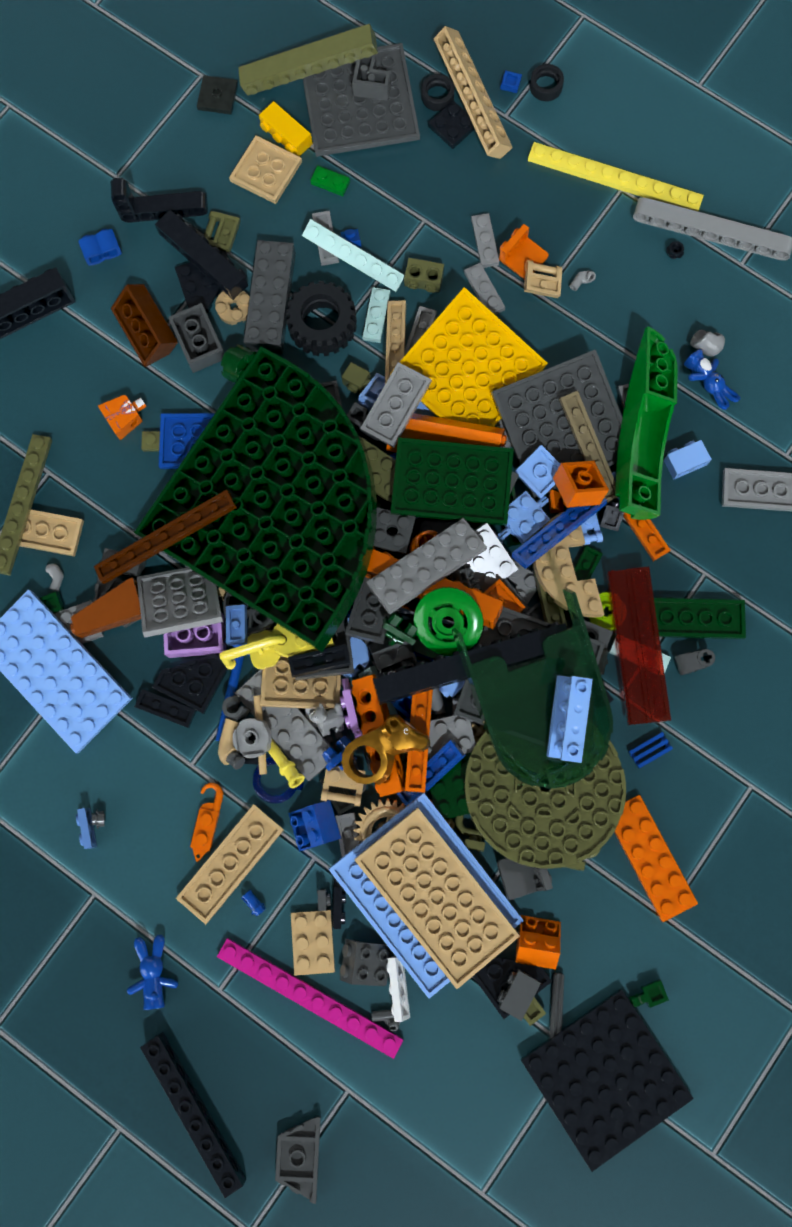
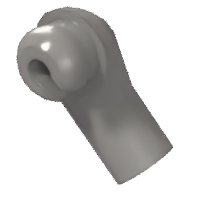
(582, 278)
(57, 576)

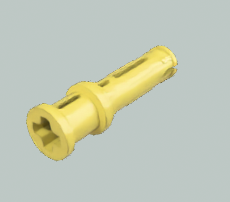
(286, 767)

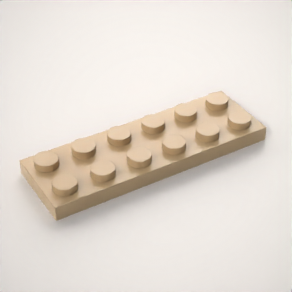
(229, 864)

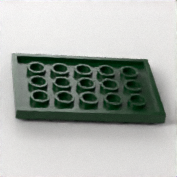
(452, 481)

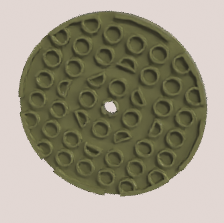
(542, 826)

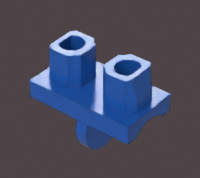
(333, 758)

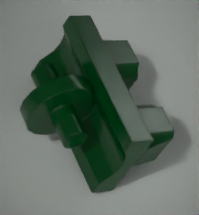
(397, 632)

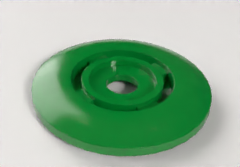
(443, 603)

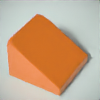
(555, 502)

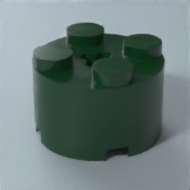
(235, 362)

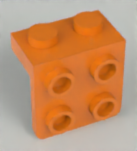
(519, 250)

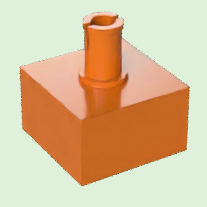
(580, 484)

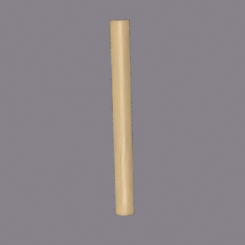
(259, 715)

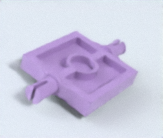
(348, 704)

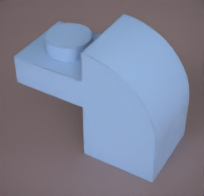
(360, 656)

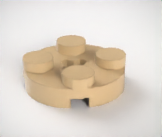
(236, 315)

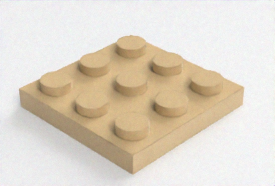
(265, 169)

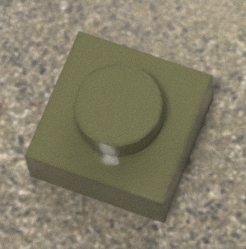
(150, 441)
(534, 1012)

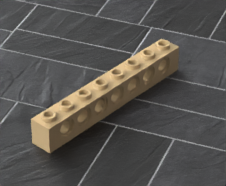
(472, 93)

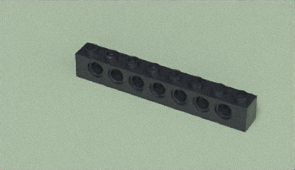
(194, 1115)

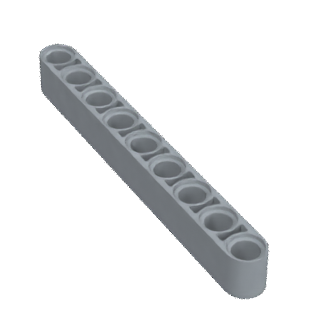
(713, 228)

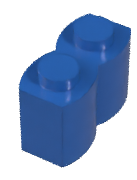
(99, 246)

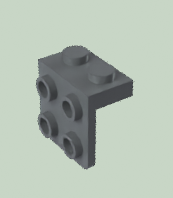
(522, 880)
(364, 963)

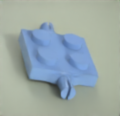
(525, 517)

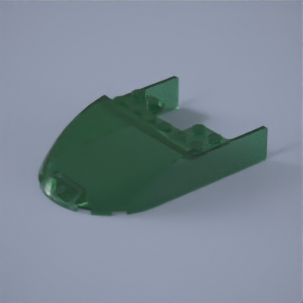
(520, 704)

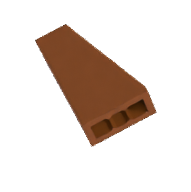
(109, 611)

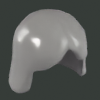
(709, 342)

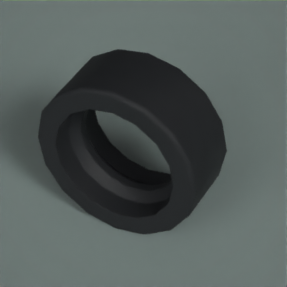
(550, 71)
(437, 80)

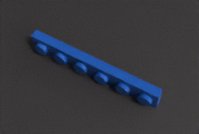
(554, 533)

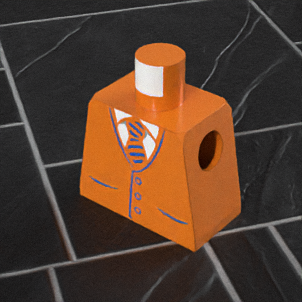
(122, 414)

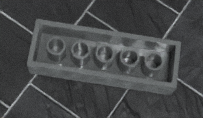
(270, 296)

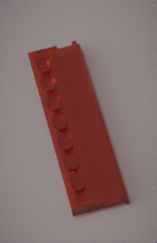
(638, 646)

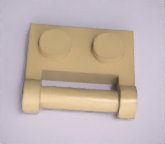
(542, 284)
(339, 779)

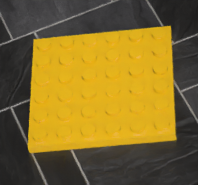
(467, 358)

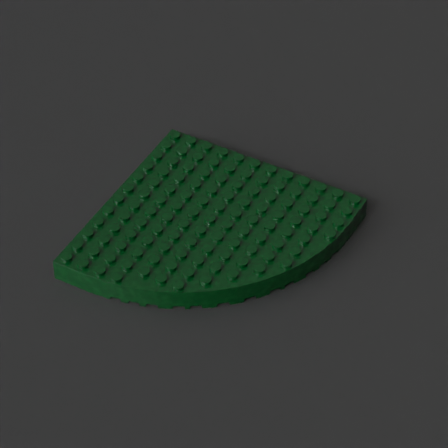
(300, 497)

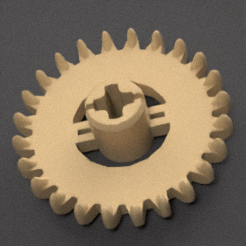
(373, 815)

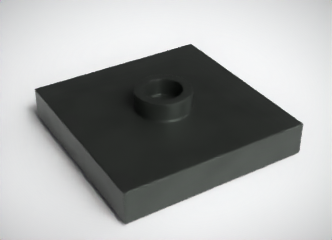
(217, 95)

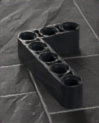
(155, 206)

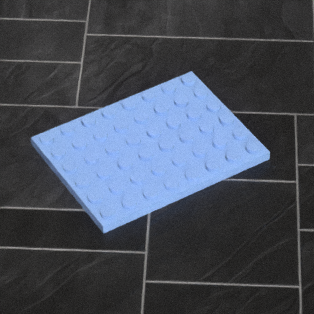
(385, 919)

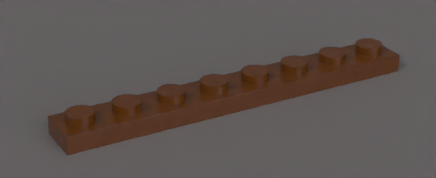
(165, 536)

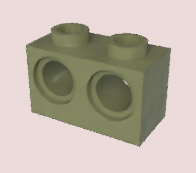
(425, 270)

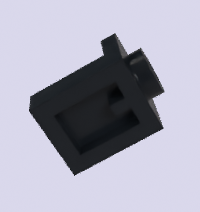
(612, 516)

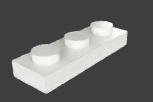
(398, 990)

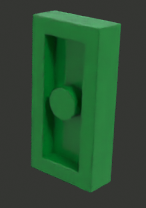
(330, 181)

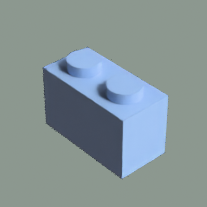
(687, 459)

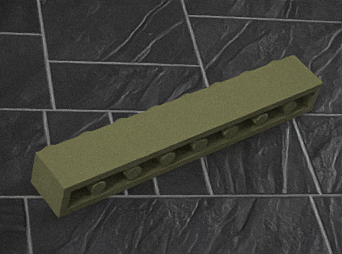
(308, 60)

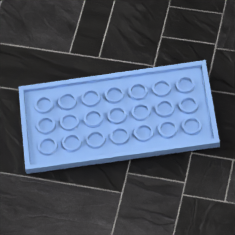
(57, 673)

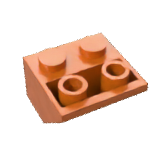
(538, 942)

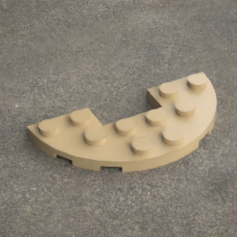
(556, 572)

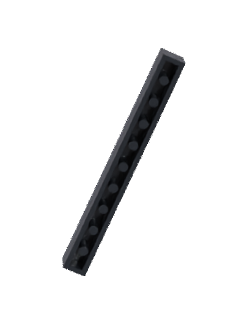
(451, 670)

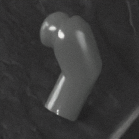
(387, 1017)

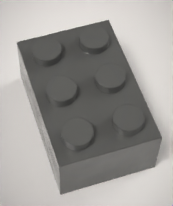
(197, 337)

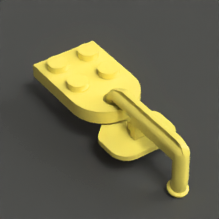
(268, 647)

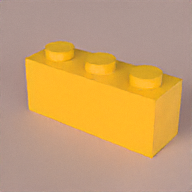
(285, 129)

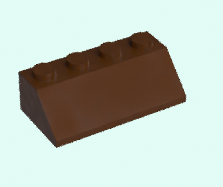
(143, 324)

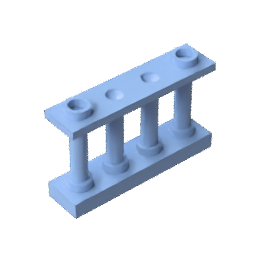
(569, 718)

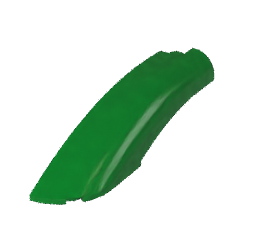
(646, 427)

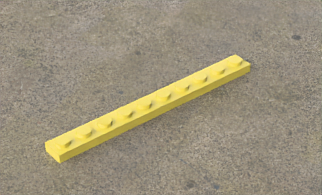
(614, 177)

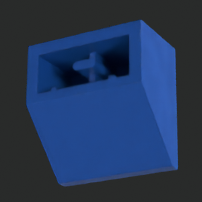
(314, 825)

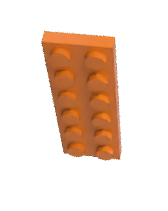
(653, 861)

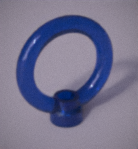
(270, 798)

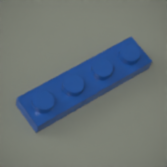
(437, 767)

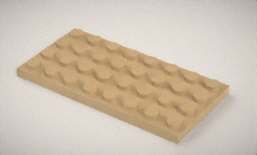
(437, 898)

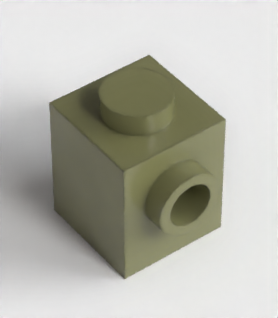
(355, 378)

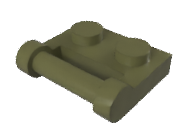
(226, 230)

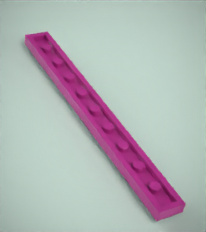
(310, 998)

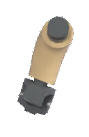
(226, 749)

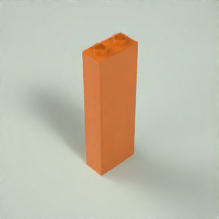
(454, 431)

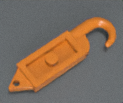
(206, 823)

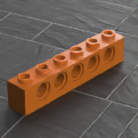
(364, 709)

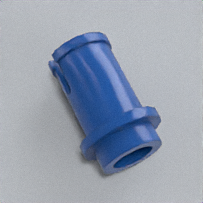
(253, 903)

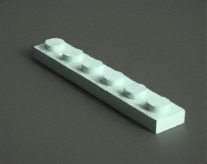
(353, 255)

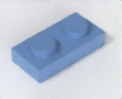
(236, 625)
(87, 836)

